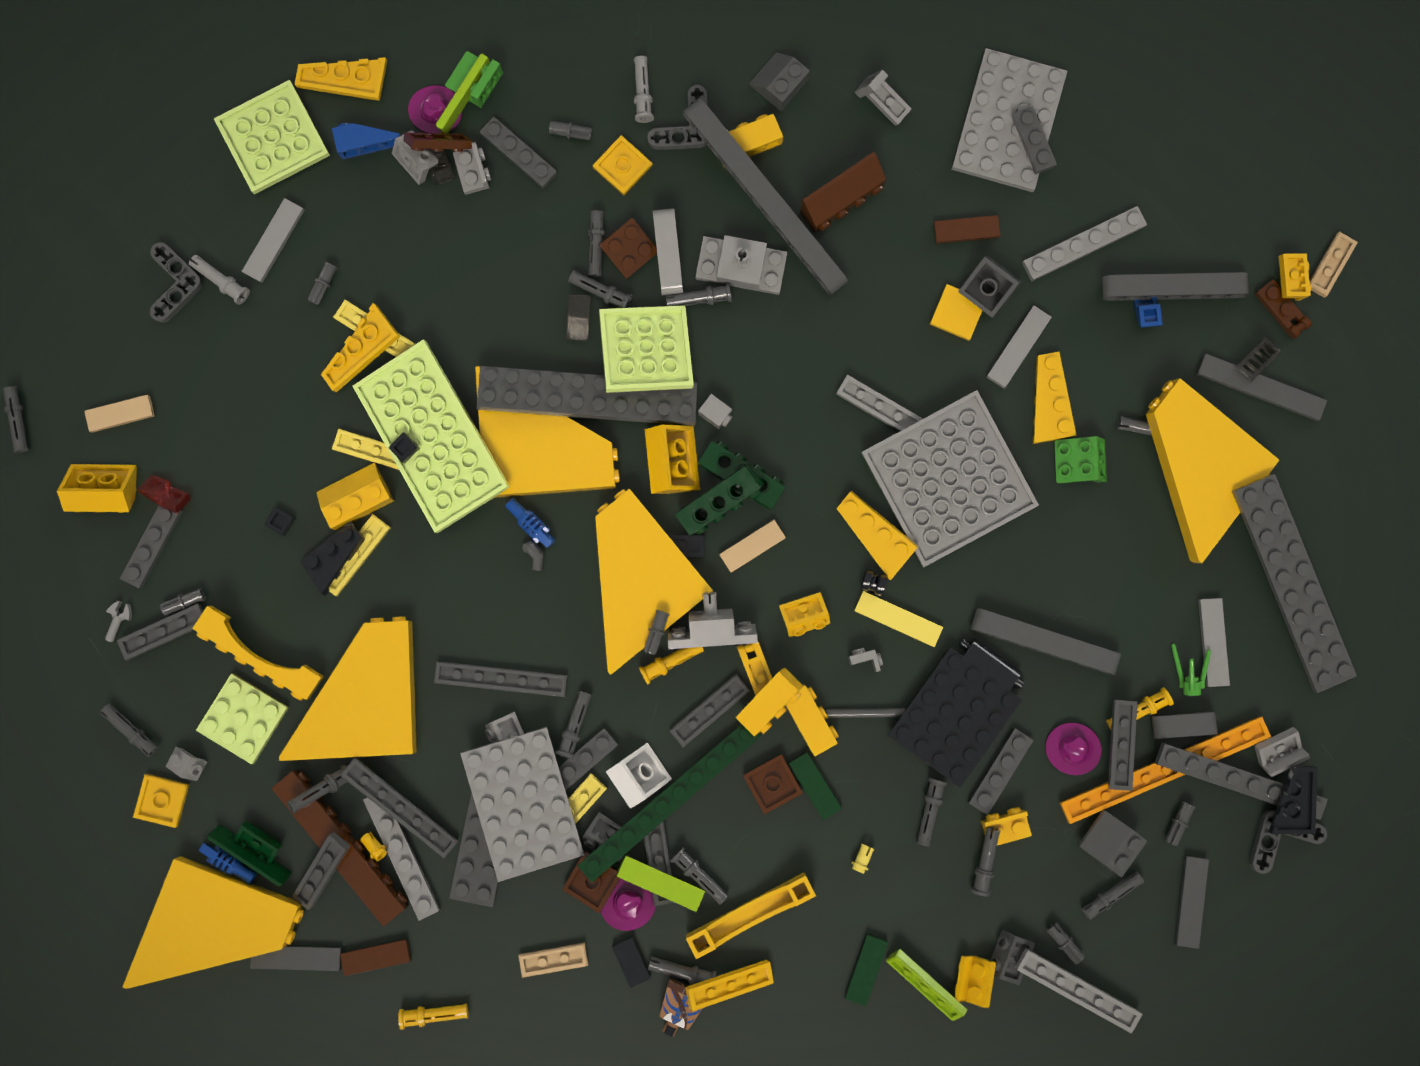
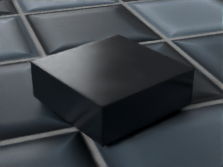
(404, 447)
(280, 521)

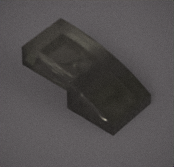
(578, 317)

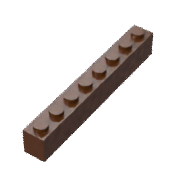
(356, 866)

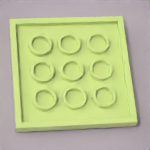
(271, 137)
(645, 349)

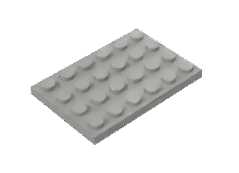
(989, 137)
(522, 804)

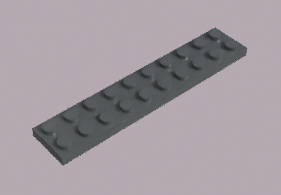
(580, 397)
(1294, 583)

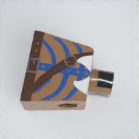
(676, 1008)

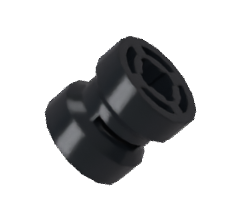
(873, 582)

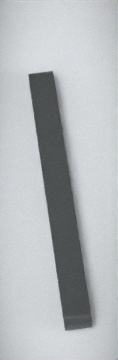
(764, 196)

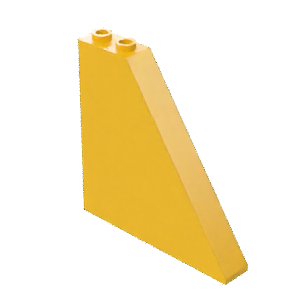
(547, 453)
(1203, 463)
(638, 575)
(366, 700)
(208, 922)

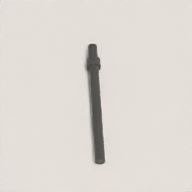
(862, 713)

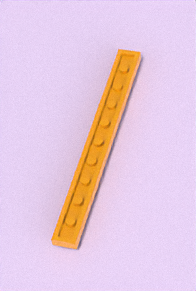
(1156, 775)

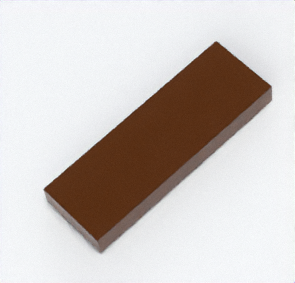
(966, 229)
(375, 957)

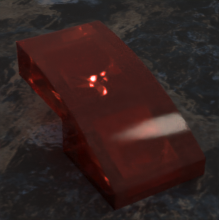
(163, 494)

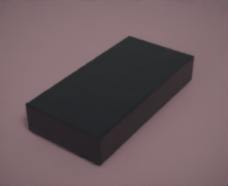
(631, 962)

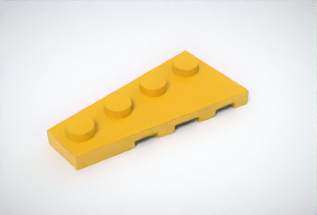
(353, 79)
(360, 349)
(1052, 405)
(879, 536)

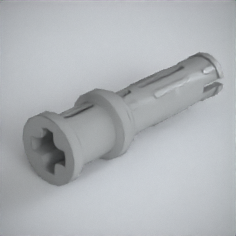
(642, 98)
(226, 285)

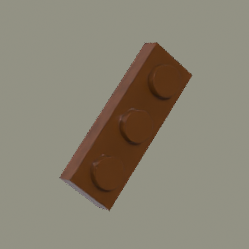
(437, 141)

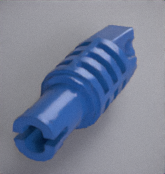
(530, 523)
(227, 863)

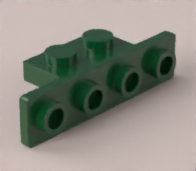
(253, 850)

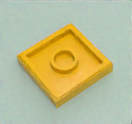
(622, 165)
(956, 314)
(161, 800)

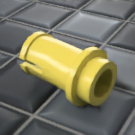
(862, 859)

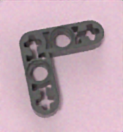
(662, 145)
(181, 280)
(1262, 831)

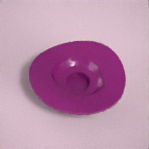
(428, 106)
(1073, 749)
(628, 907)

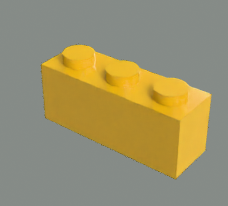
(758, 135)
(770, 702)
(812, 722)

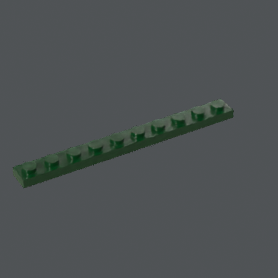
(667, 803)

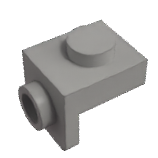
(860, 656)
(185, 764)

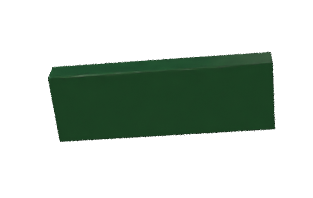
(815, 786)
(866, 970)

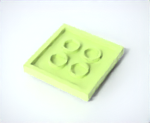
(242, 718)

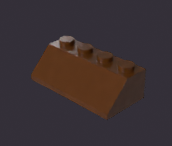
(843, 193)

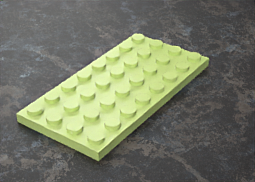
(453, 466)

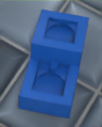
(1148, 312)

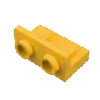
(1294, 276)
(805, 614)
(1012, 825)
(975, 981)

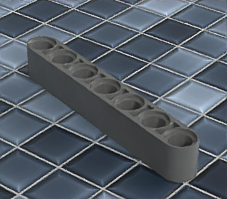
(1175, 286)
(1045, 641)

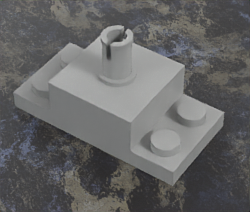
(741, 264)
(711, 628)

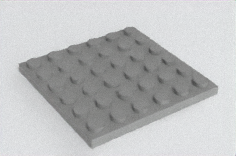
(950, 478)

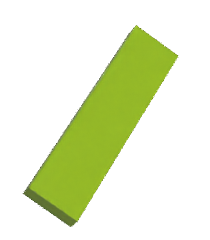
(462, 96)
(660, 883)
(926, 985)

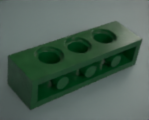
(718, 450)
(745, 477)

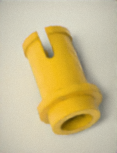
(373, 846)

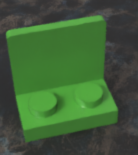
(482, 89)
(1080, 460)

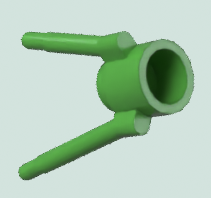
(1191, 685)

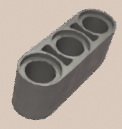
(1184, 725)

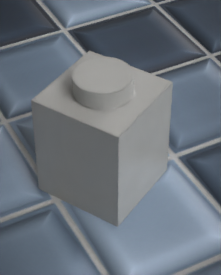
(715, 412)

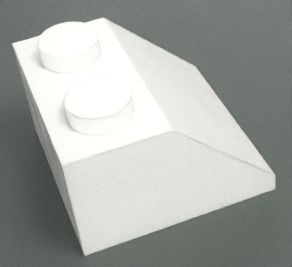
(638, 775)

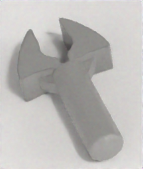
(117, 619)

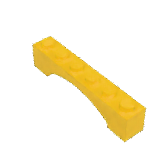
(215, 626)
(749, 914)

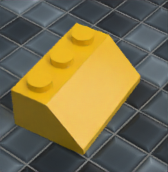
(672, 459)
(98, 488)
(354, 497)

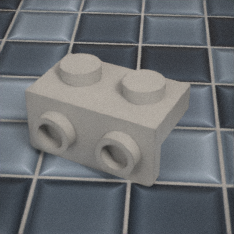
(1281, 752)

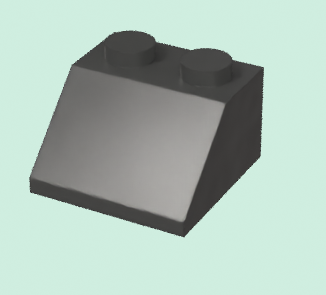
(780, 79)
(990, 286)
(1112, 843)

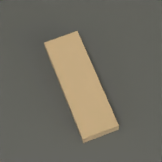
(1332, 264)
(119, 413)
(752, 546)
(553, 960)

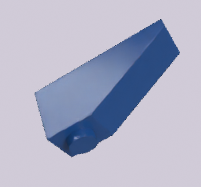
(358, 140)

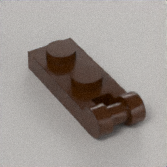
(1283, 309)

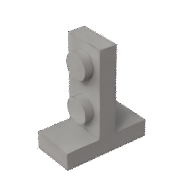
(883, 97)

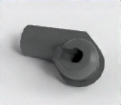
(536, 553)

